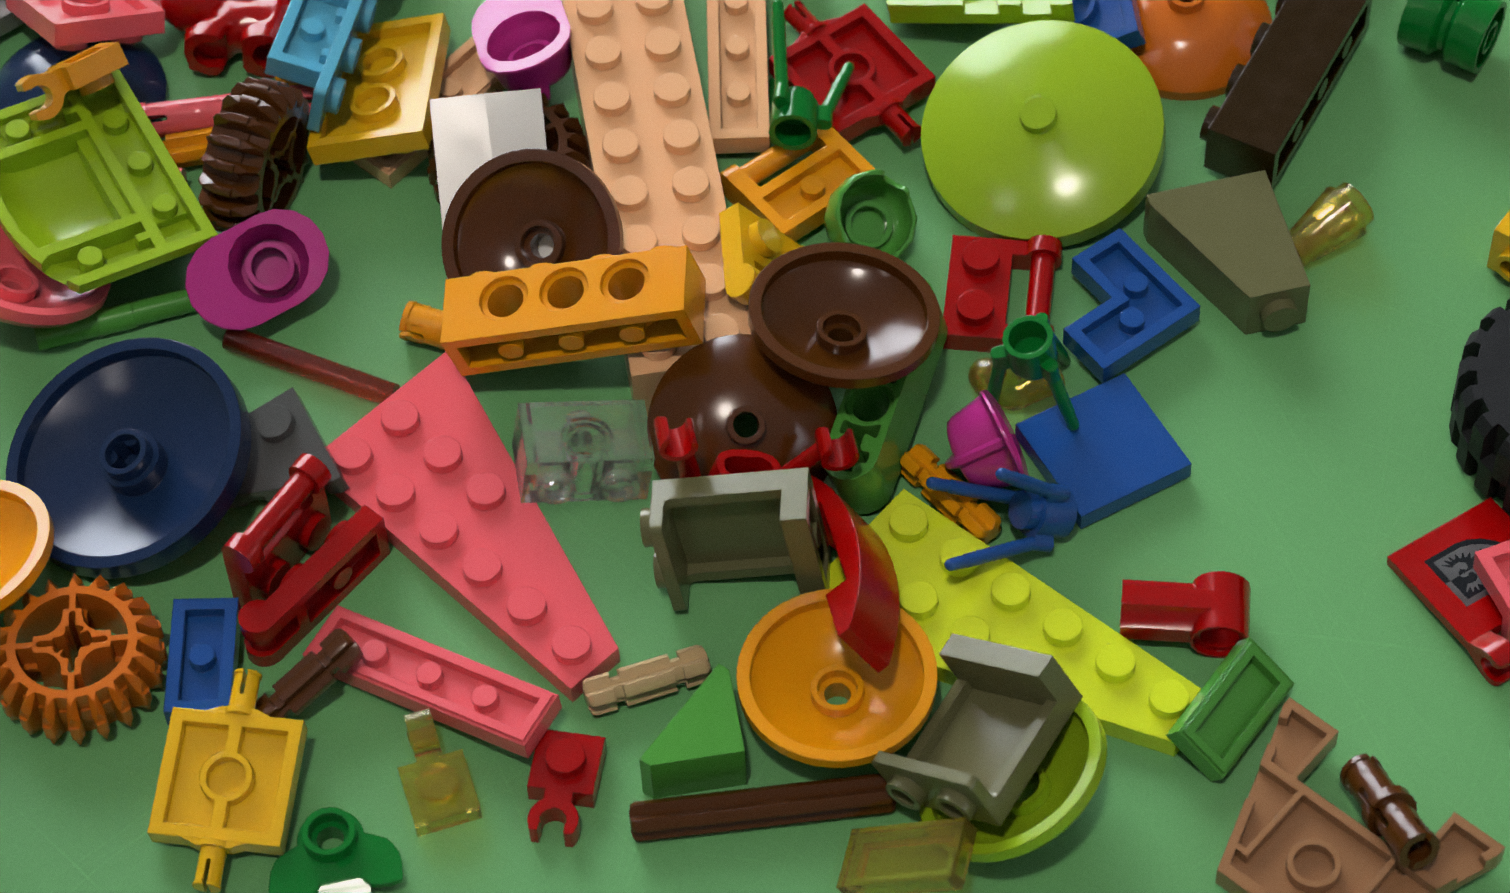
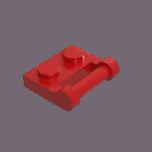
(981, 286)
(281, 533)

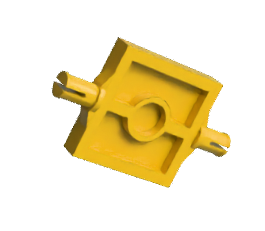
(227, 781)

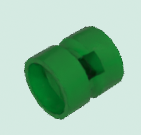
(1459, 28)

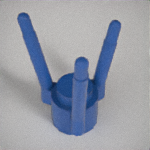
(1038, 511)

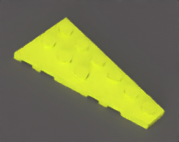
(1006, 605)

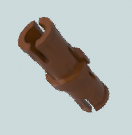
(1389, 811)

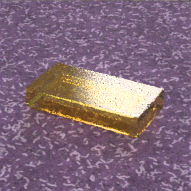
(908, 857)

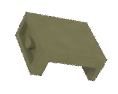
(736, 530)
(984, 733)

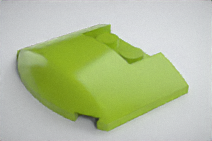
(94, 189)

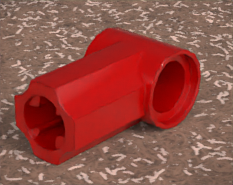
(1205, 613)

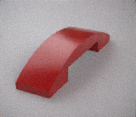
(868, 600)

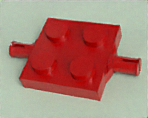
(884, 75)

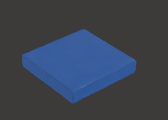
(1113, 455)

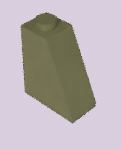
(1232, 249)

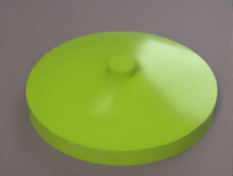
(1043, 133)

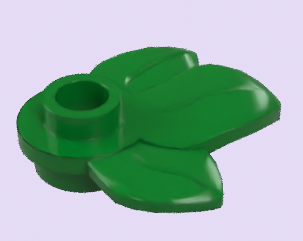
(349, 868)

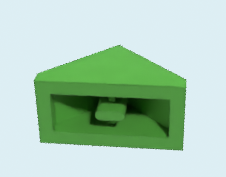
(700, 744)

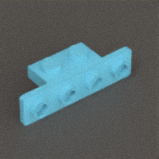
(319, 45)

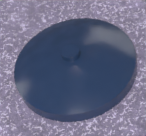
(133, 455)

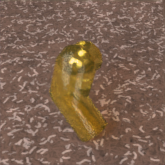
(1015, 392)

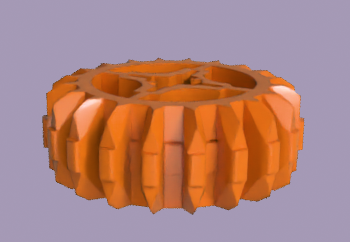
(108, 669)

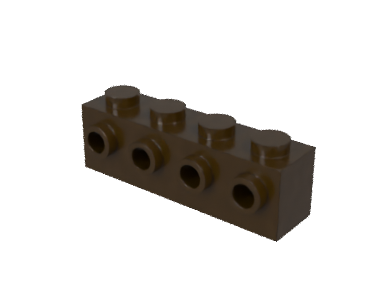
(1282, 85)

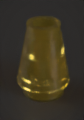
(1331, 222)

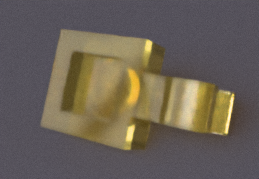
(437, 784)

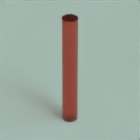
(308, 365)

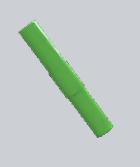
(116, 319)

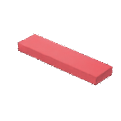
(450, 685)

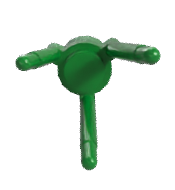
(793, 108)
(1032, 354)

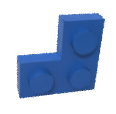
(1137, 310)

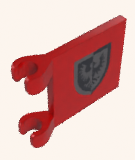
(1443, 578)

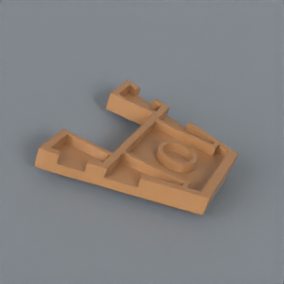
(1304, 844)

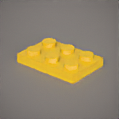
(388, 93)

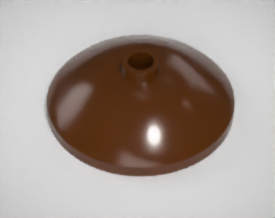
(520, 200)
(843, 315)
(733, 379)

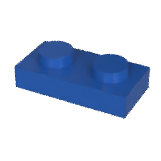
(202, 653)

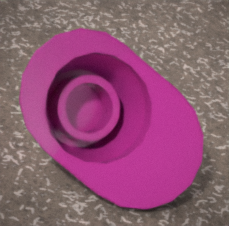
(523, 42)
(257, 269)
(983, 442)

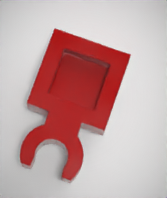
(563, 776)

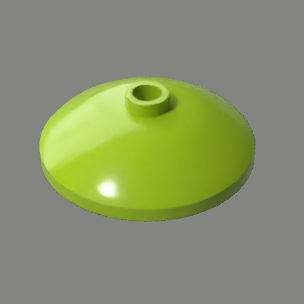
(1052, 796)

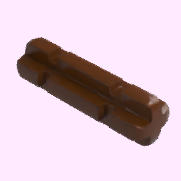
(311, 676)

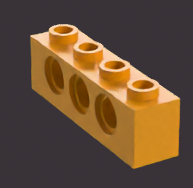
(574, 310)

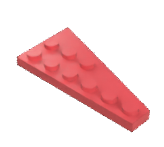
(457, 514)

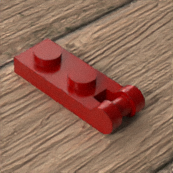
(313, 588)

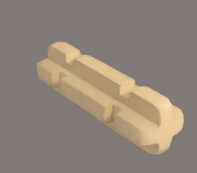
(646, 680)

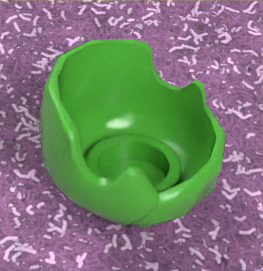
(871, 213)

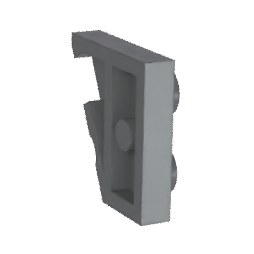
(279, 436)

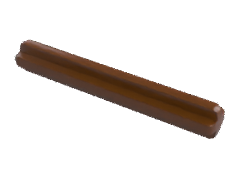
(759, 807)

